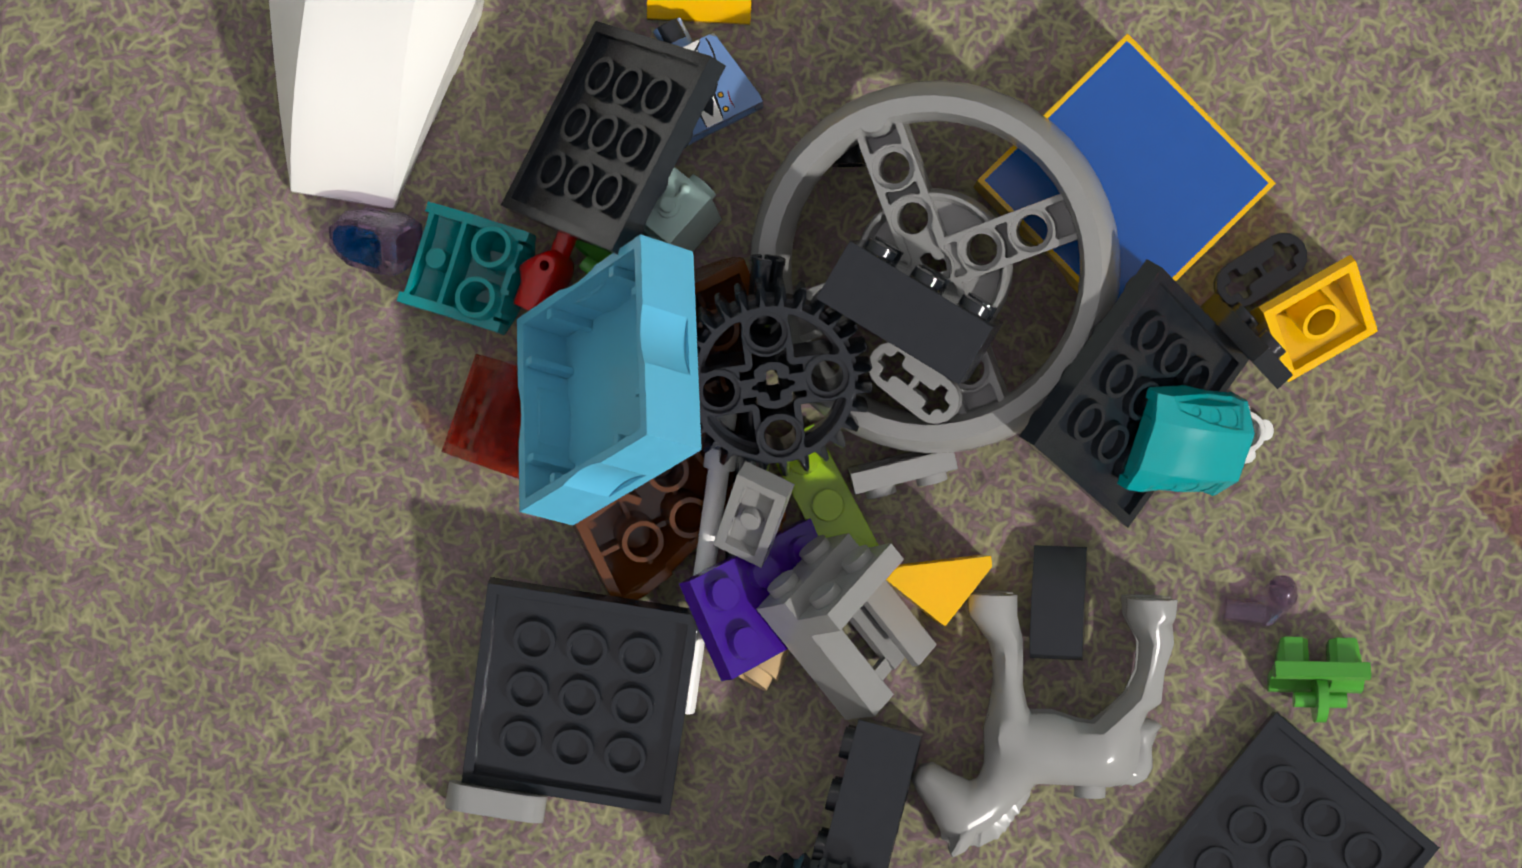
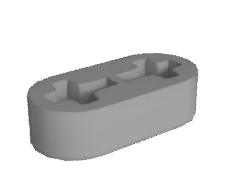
(907, 393)
(495, 802)

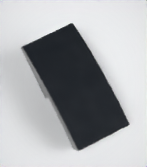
(1058, 602)

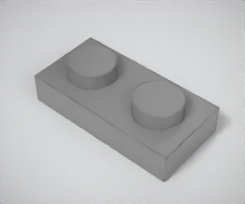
(880, 476)
(753, 514)

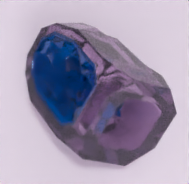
(376, 240)

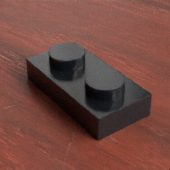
(1259, 349)

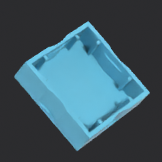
(608, 382)

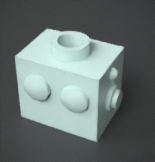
(683, 212)

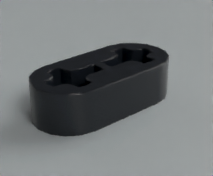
(1252, 260)

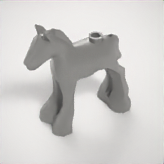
(1044, 744)

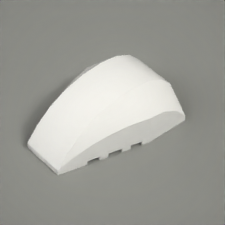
(363, 89)

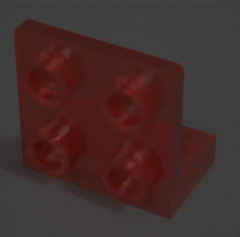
(488, 417)

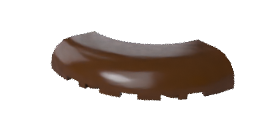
(658, 524)

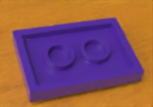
(727, 601)

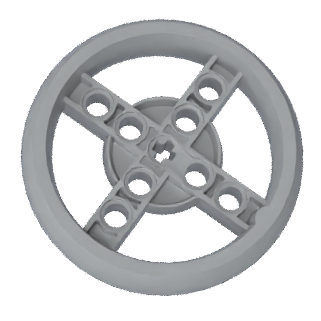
(1079, 213)

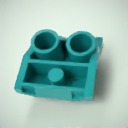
(457, 268)
(1189, 441)

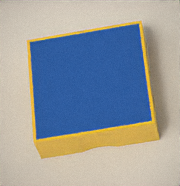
(1159, 157)

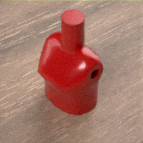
(546, 273)

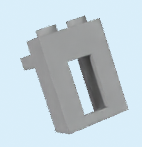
(820, 596)

